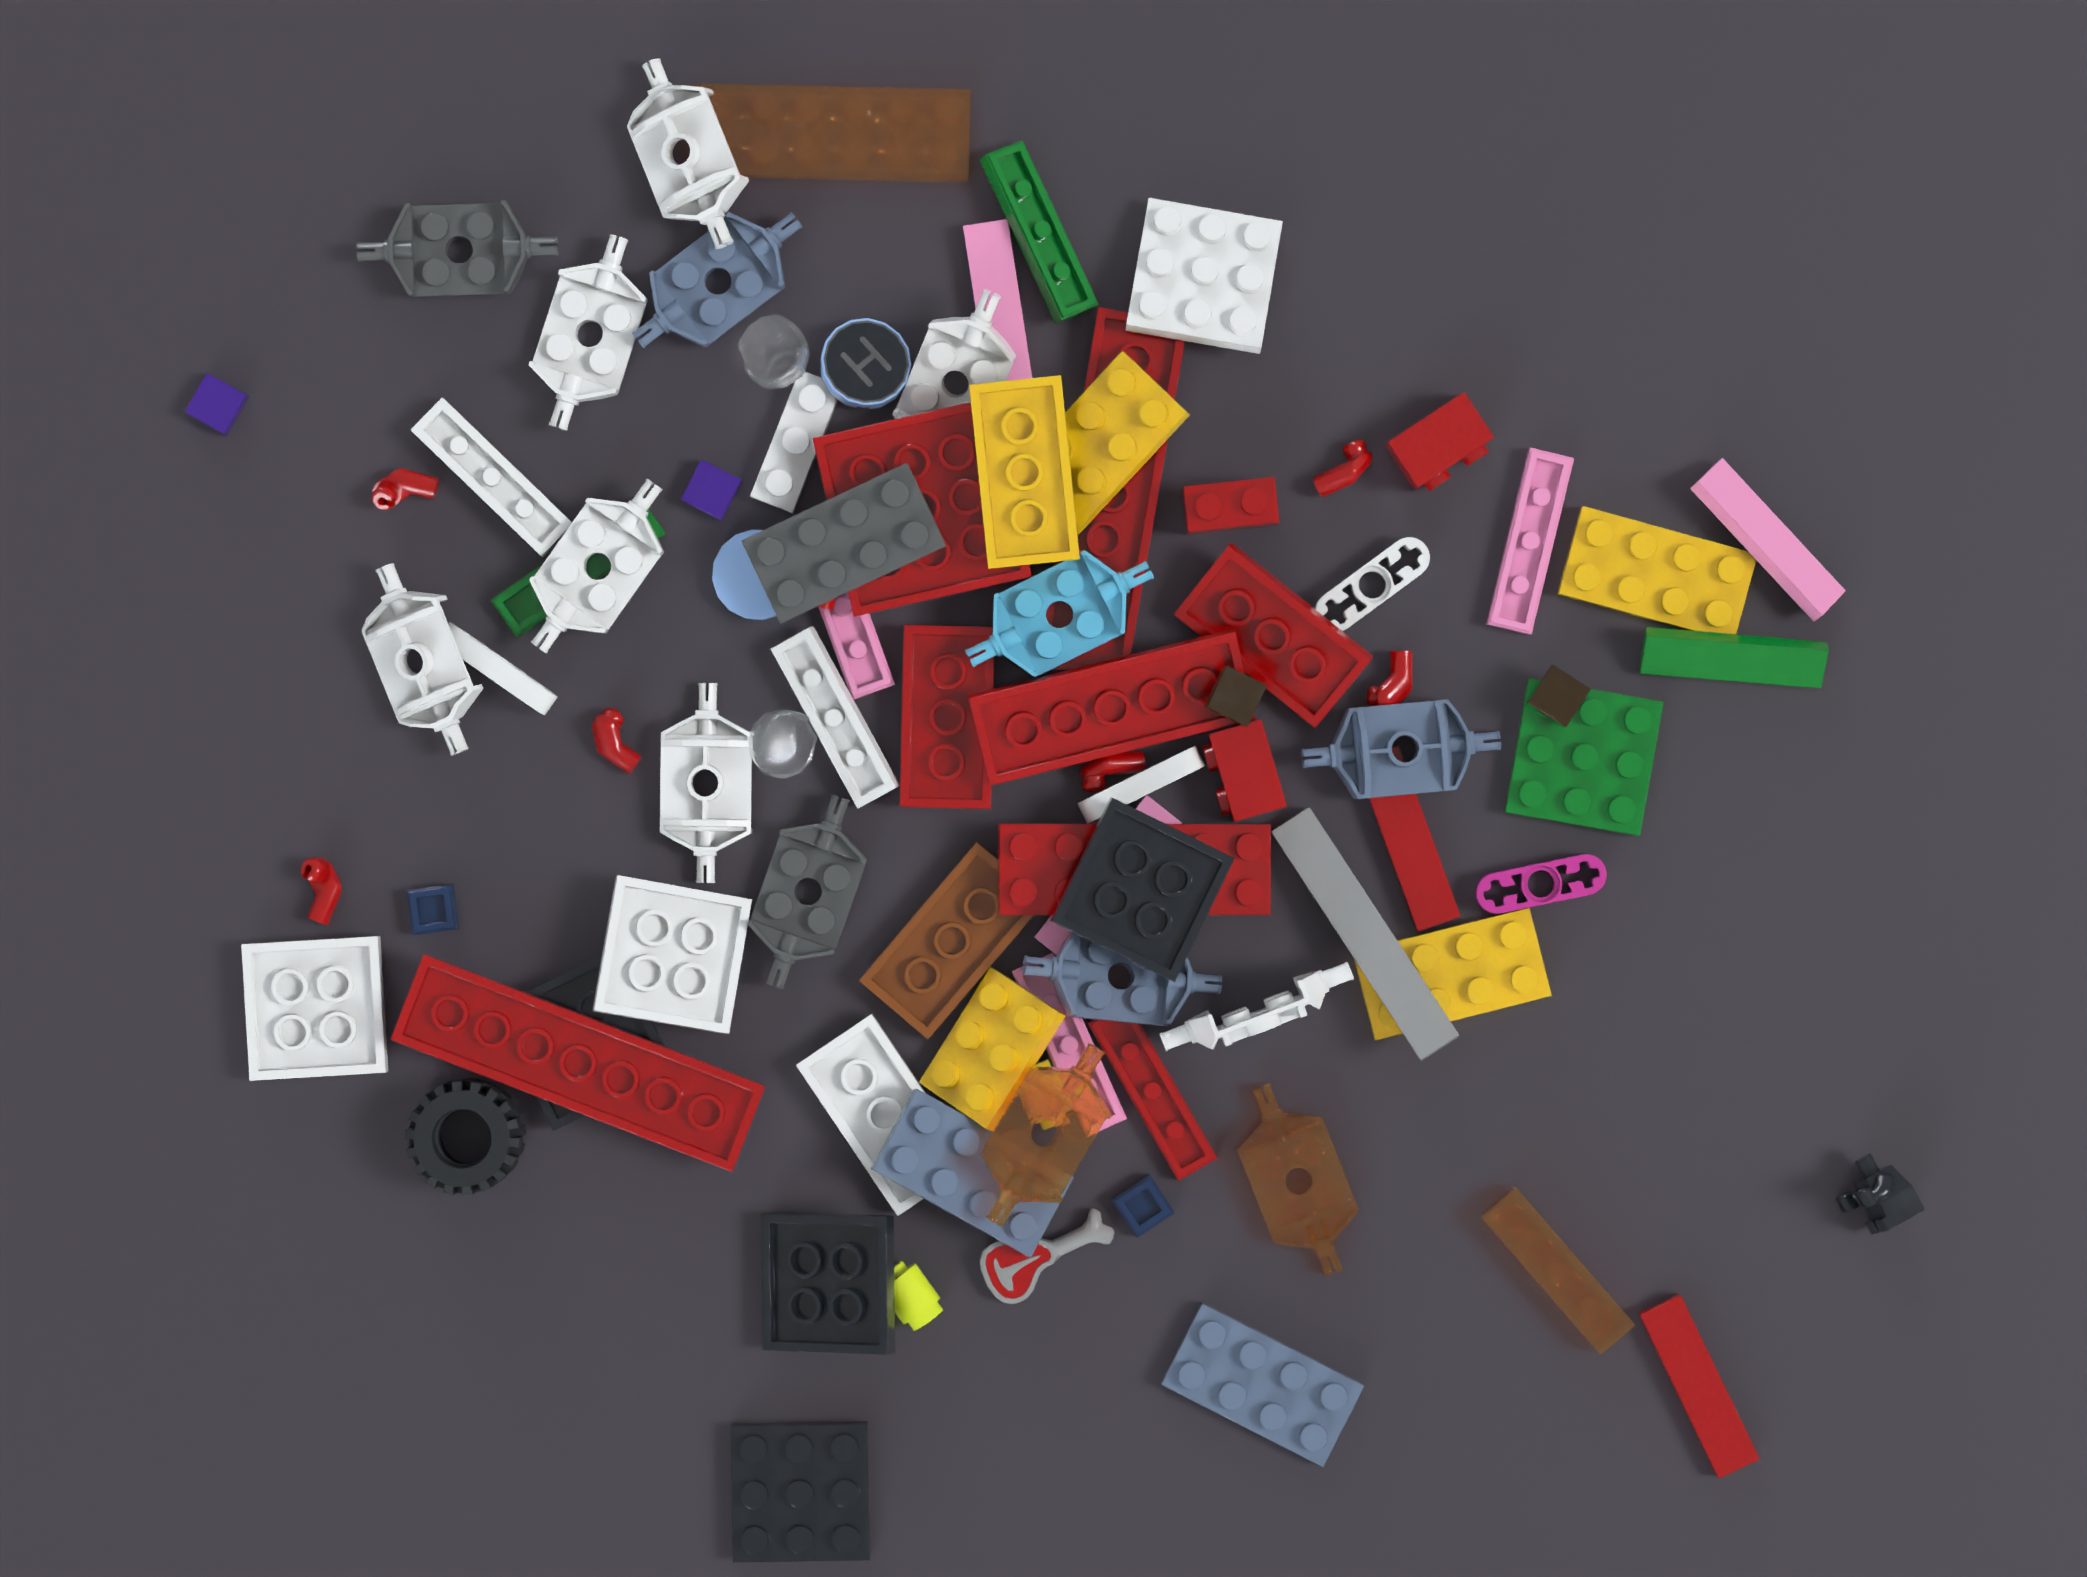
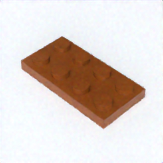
(945, 945)

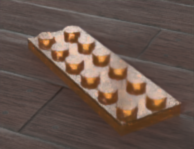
(845, 131)

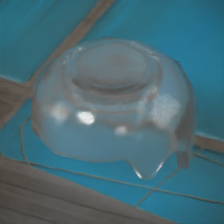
(774, 352)
(782, 743)

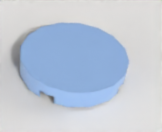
(738, 582)

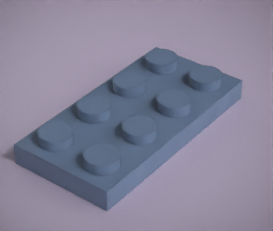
(939, 1159)
(1262, 1384)

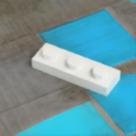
(792, 445)

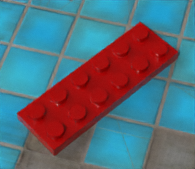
(1102, 708)
(1041, 859)

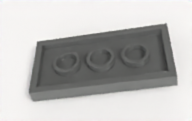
(844, 543)

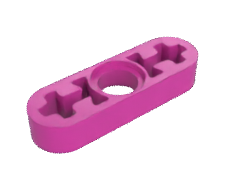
(1571, 865)

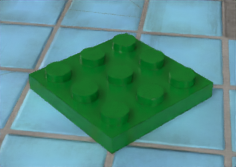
(1590, 770)

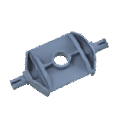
(680, 285)
(1365, 758)
(1085, 992)

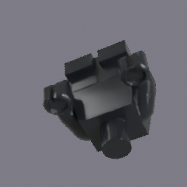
(1883, 1195)

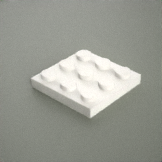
(1204, 275)
(672, 955)
(314, 1008)

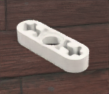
(1392, 555)
(502, 671)
(1143, 782)

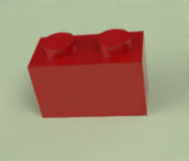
(1439, 442)
(1230, 506)
(1245, 771)

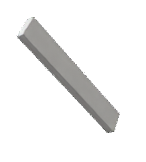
(1365, 934)

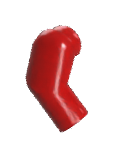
(1347, 473)
(401, 484)
(1396, 686)
(608, 740)
(1123, 763)
(326, 887)

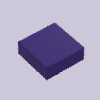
(216, 404)
(711, 490)

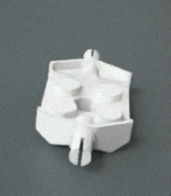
(709, 178)
(586, 295)
(956, 345)
(562, 582)
(443, 686)
(713, 820)
(1278, 1010)

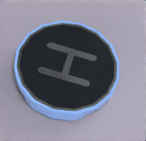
(865, 363)

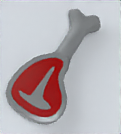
(1014, 1275)

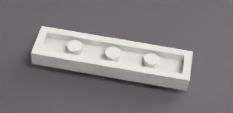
(492, 477)
(835, 717)

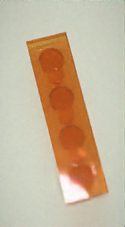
(1557, 1270)

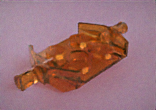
(1289, 1142)
(1043, 1171)

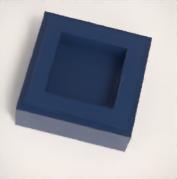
(432, 909)
(1143, 1205)

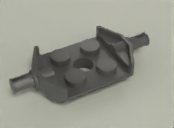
(421, 244)
(799, 929)

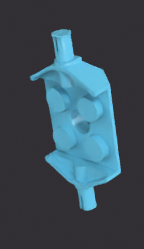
(1084, 584)

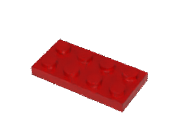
(1278, 634)
(938, 733)

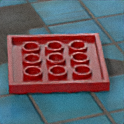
(945, 465)

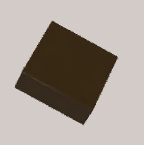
(1235, 696)
(1558, 696)

